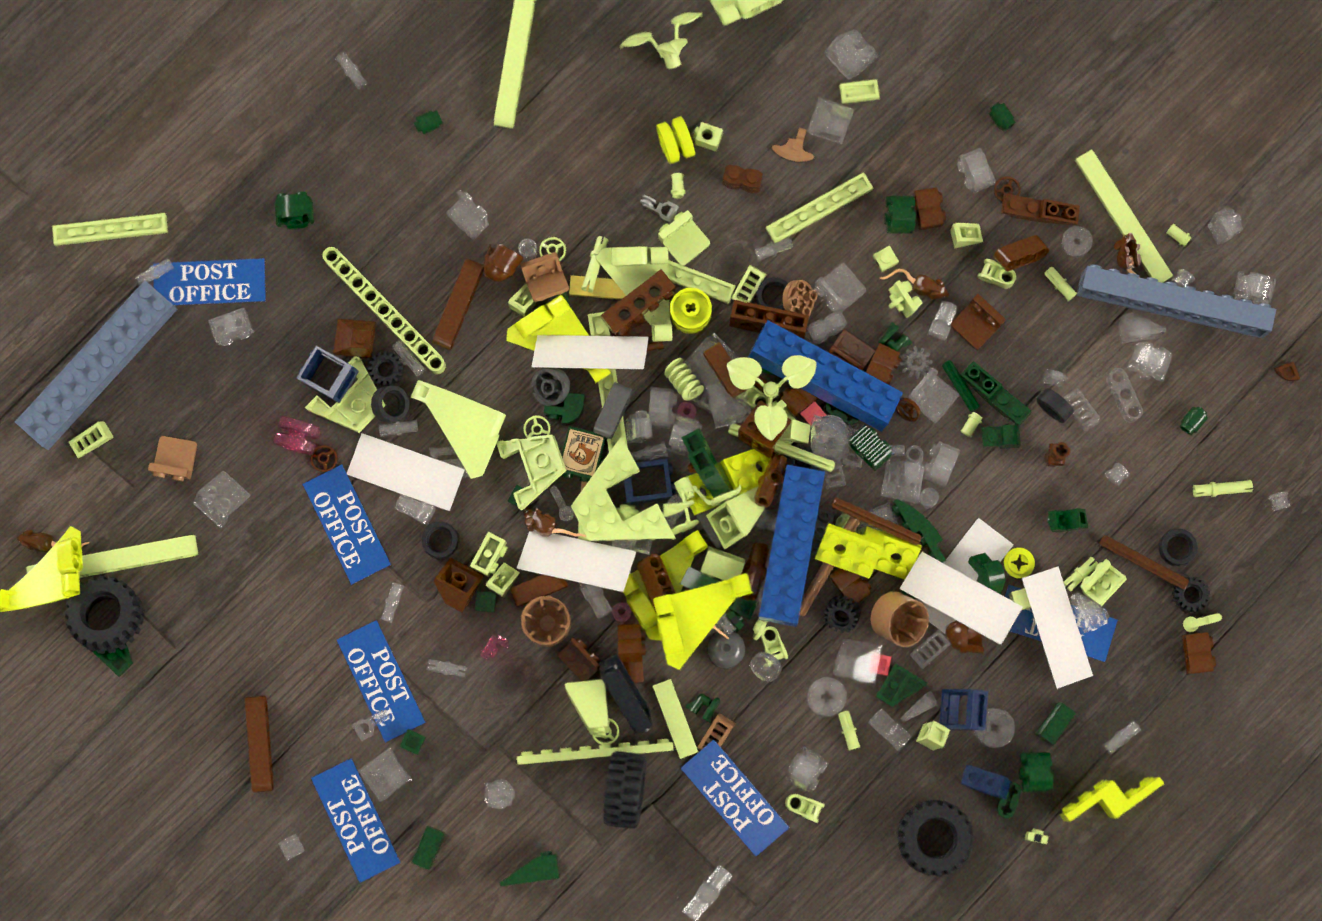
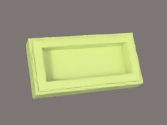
(859, 91)

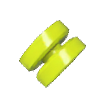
(675, 140)
(690, 299)

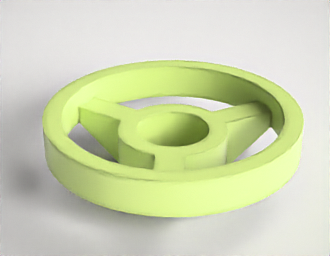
(553, 245)
(536, 424)
(758, 628)
(609, 735)

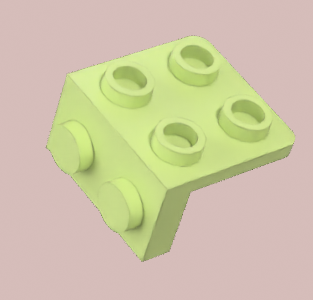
(683, 238)

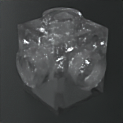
(499, 794)

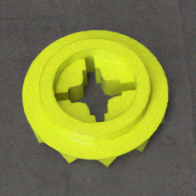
(1026, 557)

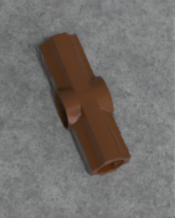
(1057, 454)
(770, 480)
(756, 568)

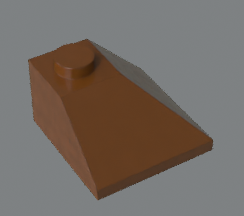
(354, 338)
(457, 584)

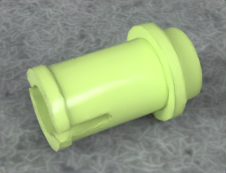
(677, 185)
(1179, 235)
(971, 424)

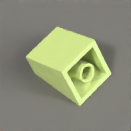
(735, 518)
(591, 704)

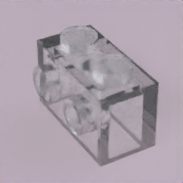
(1225, 225)
(231, 326)

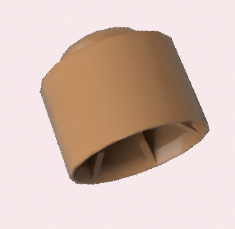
(899, 619)
(546, 621)

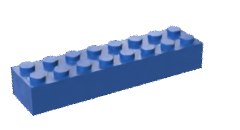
(833, 379)
(791, 545)

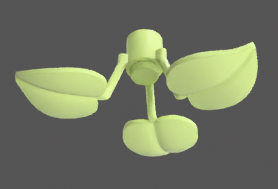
(669, 50)
(743, 375)
(686, 492)

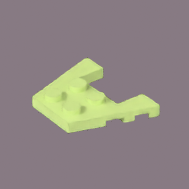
(355, 407)
(541, 461)

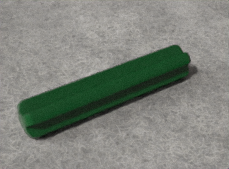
(960, 385)

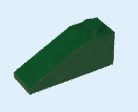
(538, 869)

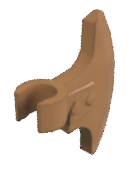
(794, 148)

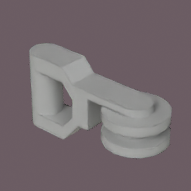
(648, 203)

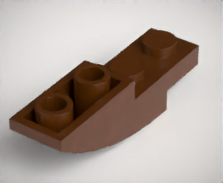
(1040, 210)

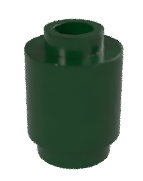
(1002, 116)
(428, 122)
(1193, 420)

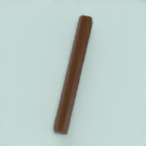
(876, 521)
(1144, 562)

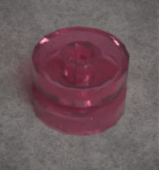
(296, 435)

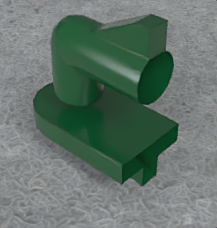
(902, 341)
(703, 699)

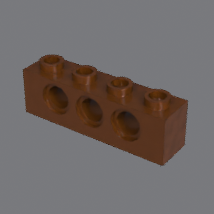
(657, 281)
(754, 316)

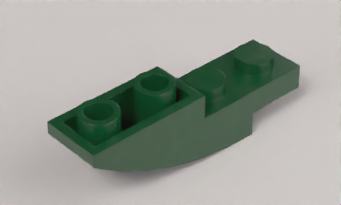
(995, 394)
(705, 464)
(917, 523)
(694, 579)

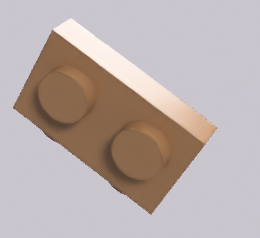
(544, 277)
(174, 458)

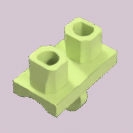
(902, 300)

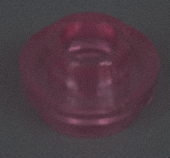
(690, 406)
(626, 616)

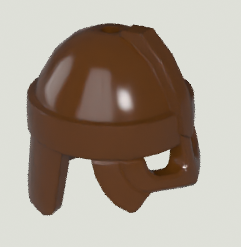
(500, 263)
(964, 638)

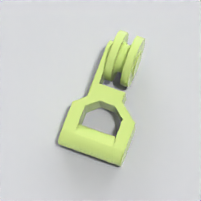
(1191, 624)

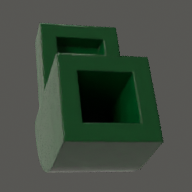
(571, 411)
(1003, 436)
(1067, 520)
(989, 572)

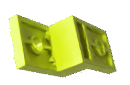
(739, 470)
(867, 552)
(1111, 798)

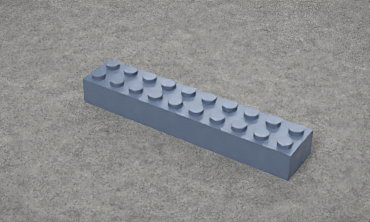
(1176, 301)
(96, 365)

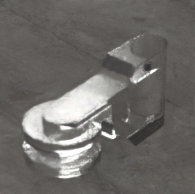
(565, 513)
(381, 716)

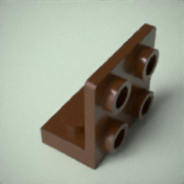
(977, 322)
(752, 436)
(578, 660)

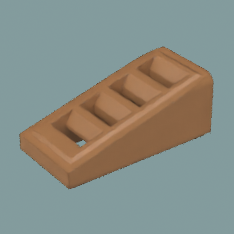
(725, 721)

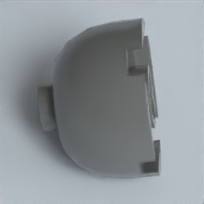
(550, 386)
(726, 652)

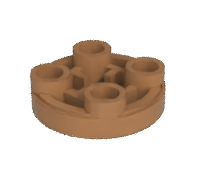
(799, 297)

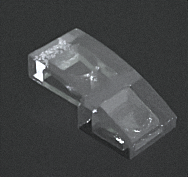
(889, 729)

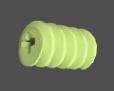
(683, 379)

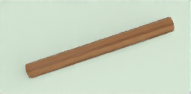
(823, 573)

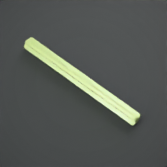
(795, 453)

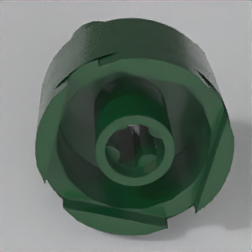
(294, 210)
(900, 214)
(1036, 771)

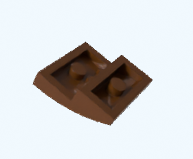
(852, 350)

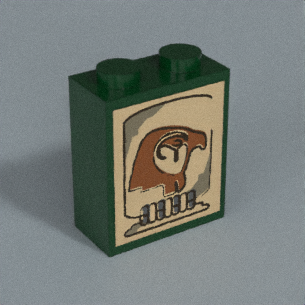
(582, 453)

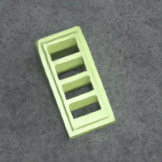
(762, 275)
(106, 436)

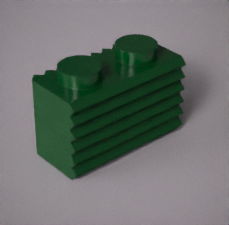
(870, 447)
(1055, 723)
(428, 847)

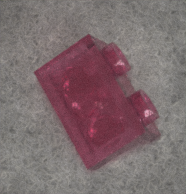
(491, 648)

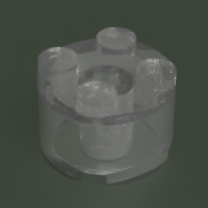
(1254, 288)
(1150, 361)
(681, 428)
(830, 437)
(835, 690)
(1004, 730)
(806, 768)

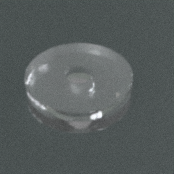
(1082, 235)
(765, 666)

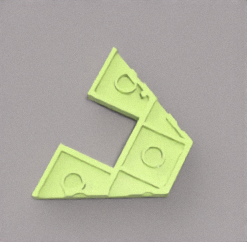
(598, 514)

